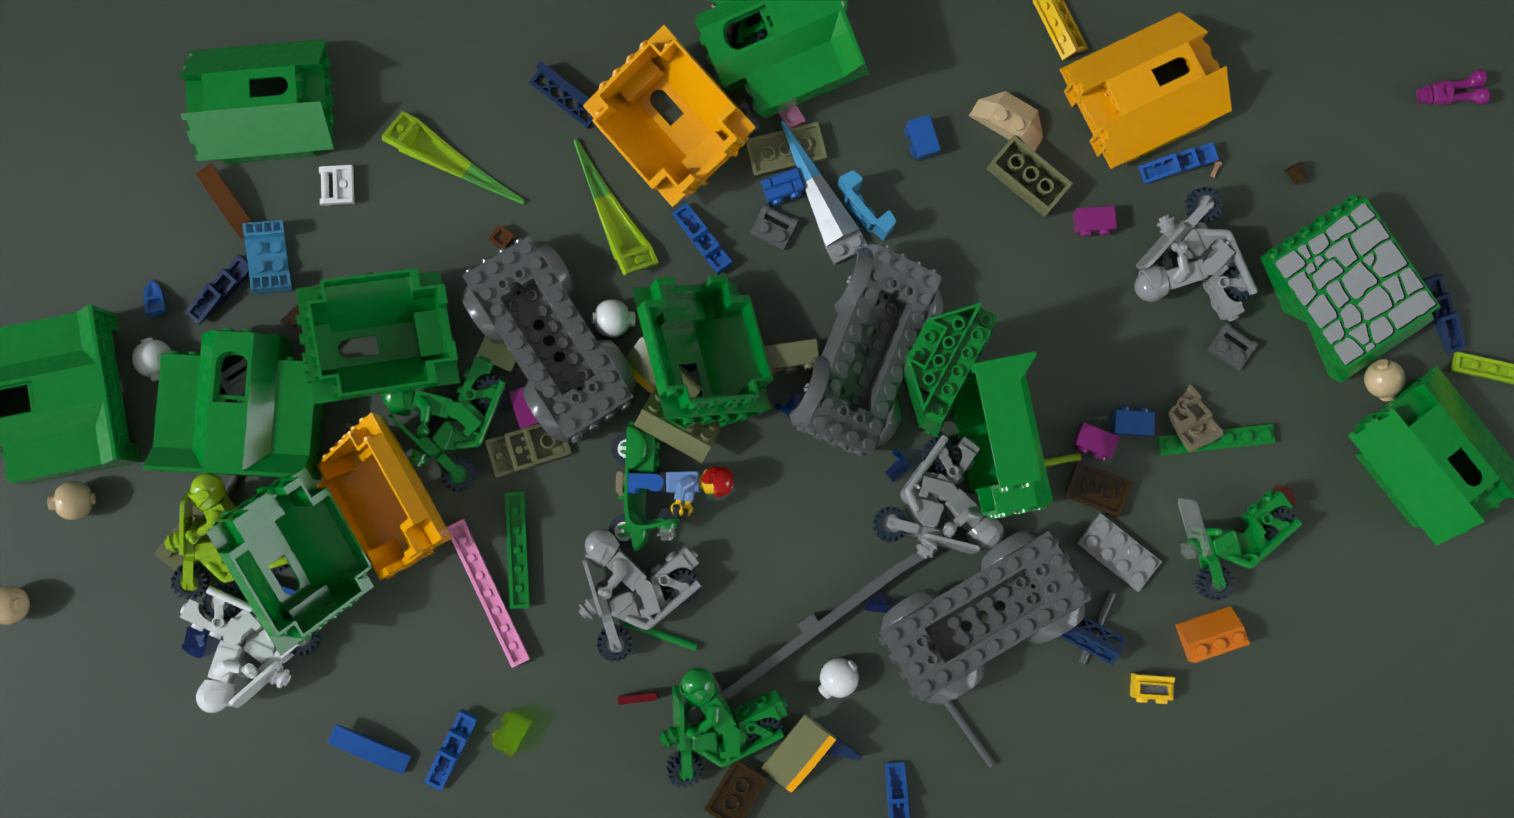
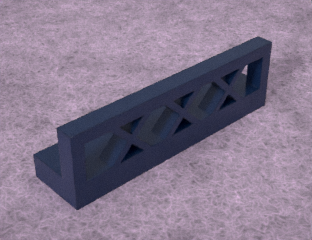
(566, 87)
(1096, 645)

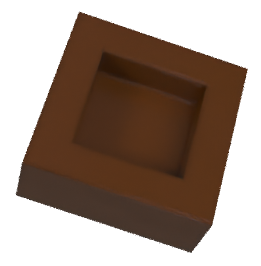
(501, 237)

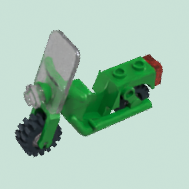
(1264, 528)

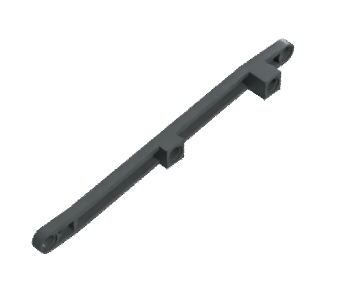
(810, 628)

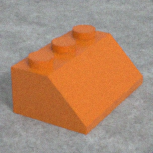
(1211, 634)

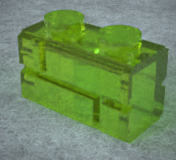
(512, 732)

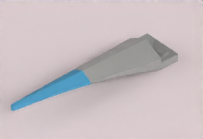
(835, 224)

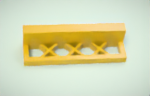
(1058, 29)

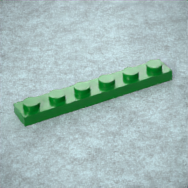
(1231, 439)
(517, 550)

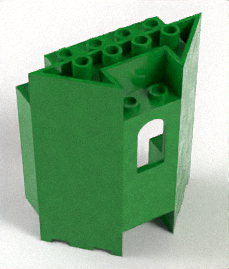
(246, 129)
(397, 307)
(716, 333)
(943, 360)
(1408, 453)
(317, 542)

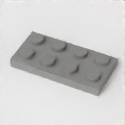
(1118, 552)

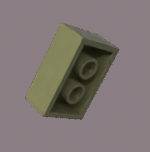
(792, 356)

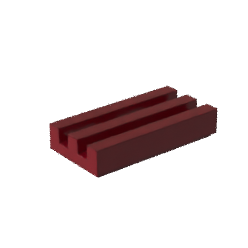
(637, 698)

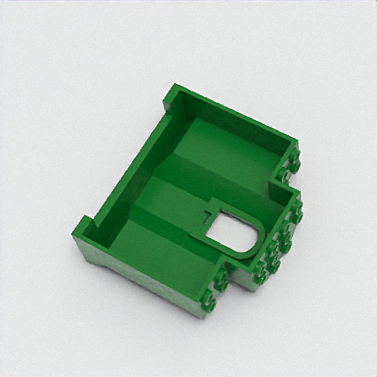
(804, 57)
(73, 396)
(1000, 418)
(262, 435)

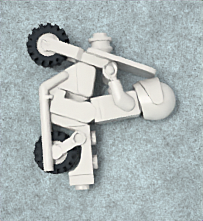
(240, 635)

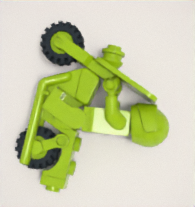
(209, 496)

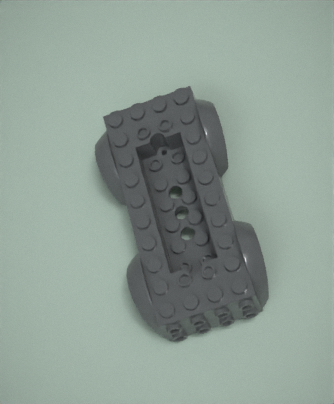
(533, 285)
(862, 407)
(1040, 602)

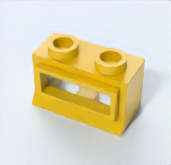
(1152, 687)

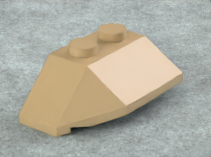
(1009, 117)

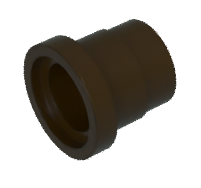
(1296, 173)

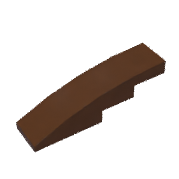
(224, 198)

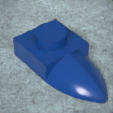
(154, 300)

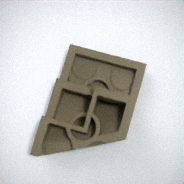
(1193, 421)

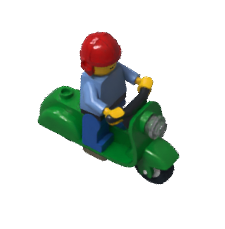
(641, 459)

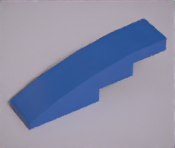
(1178, 163)
(702, 238)
(369, 748)
(451, 749)
(896, 790)

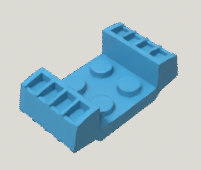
(848, 185)
(267, 257)

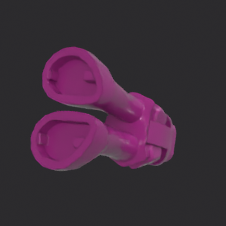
(1443, 92)

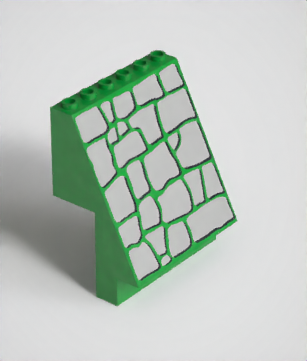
(1349, 286)

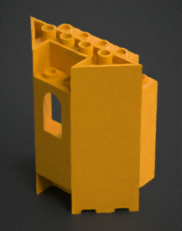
(1128, 106)
(666, 156)
(382, 497)

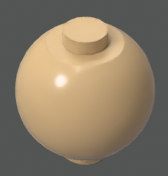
(1384, 379)
(72, 500)
(13, 605)

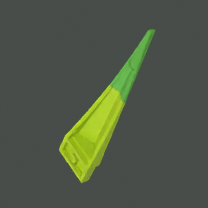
(420, 142)
(625, 239)

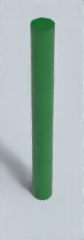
(665, 636)

